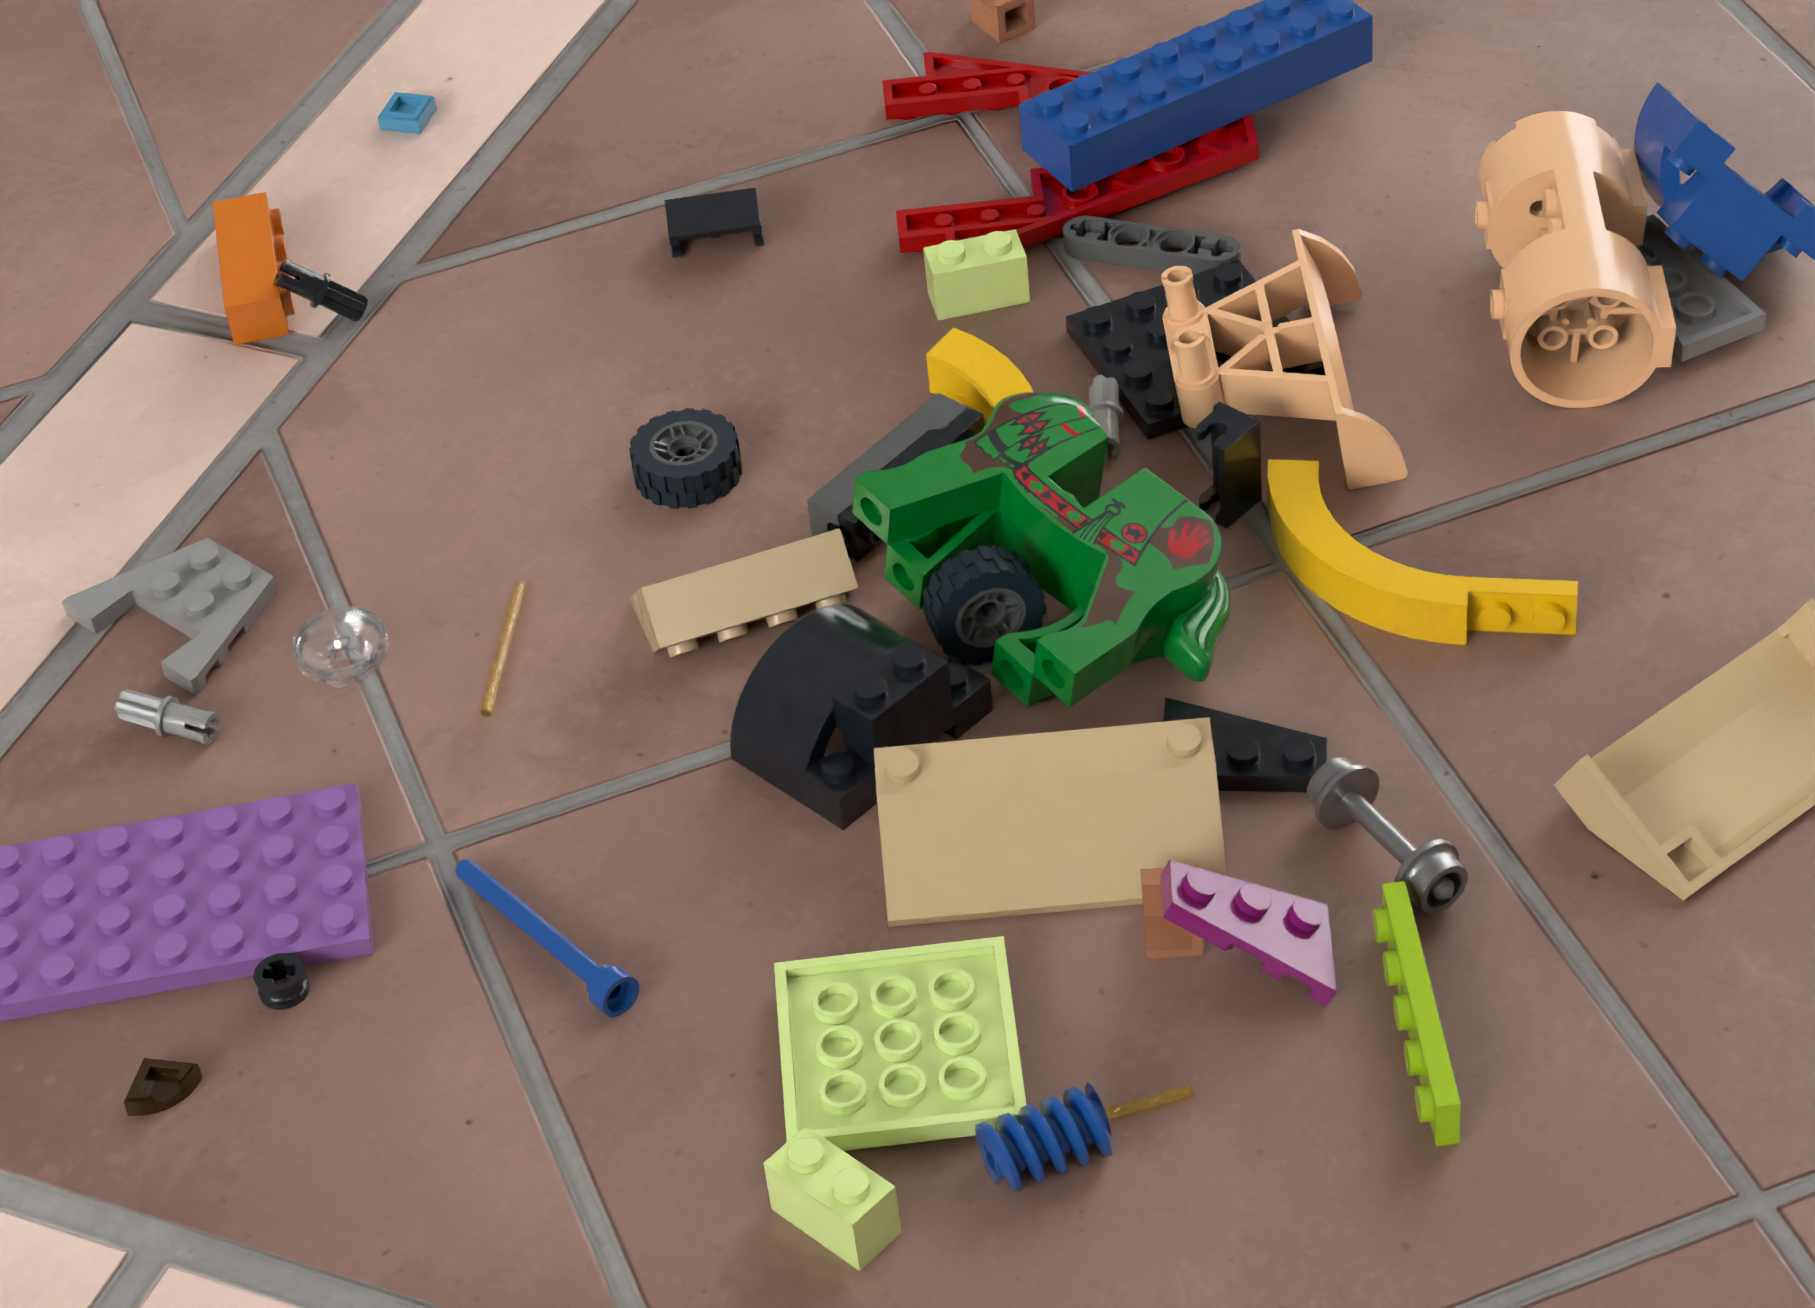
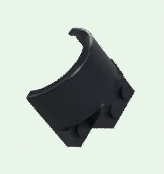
(854, 676)

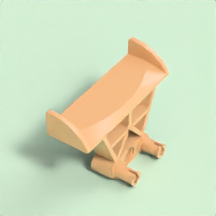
(1259, 352)

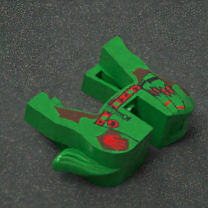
(1126, 563)

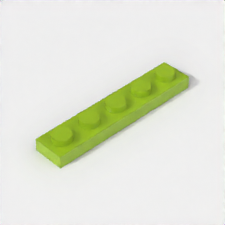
(1417, 1012)

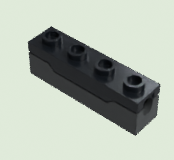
(930, 427)

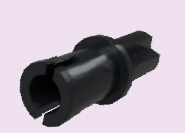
(321, 290)

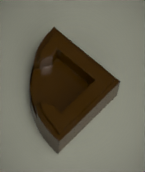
(161, 1086)

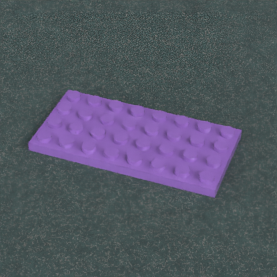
(182, 901)

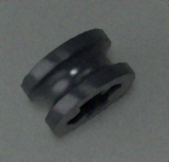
(276, 968)

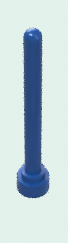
(608, 986)

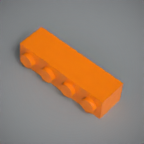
(249, 258)

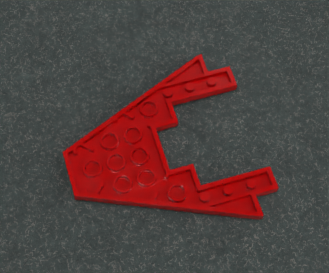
(972, 84)

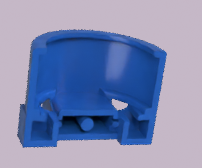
(1716, 205)

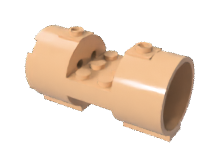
(1574, 289)

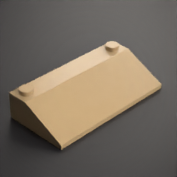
(1711, 767)
(1043, 819)

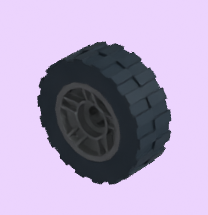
(686, 458)
(981, 600)

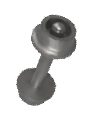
(1346, 795)

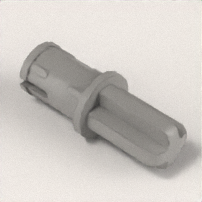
(1106, 409)
(167, 716)

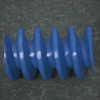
(1044, 1136)

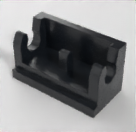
(713, 216)
(1234, 462)

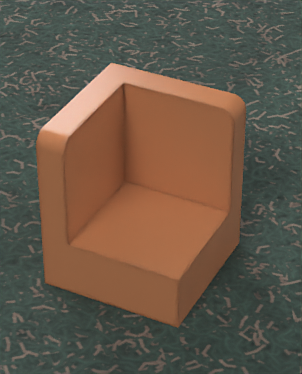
(1163, 937)

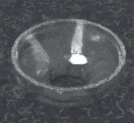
(340, 636)

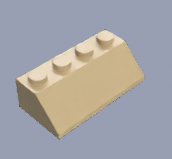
(745, 591)

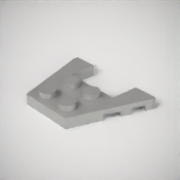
(195, 590)

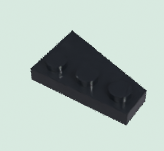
(1256, 753)

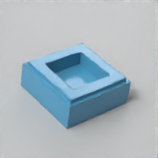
(407, 113)

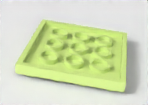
(898, 1043)

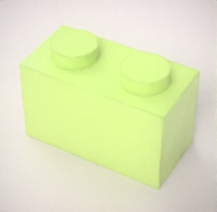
(976, 274)
(833, 1198)

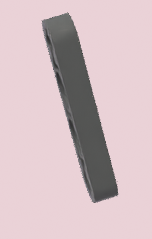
(1100, 240)

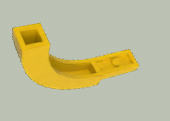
(972, 372)
(1393, 594)

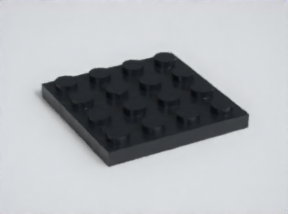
(1130, 344)

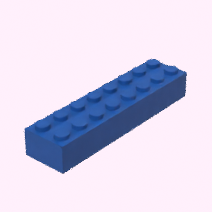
(1192, 86)

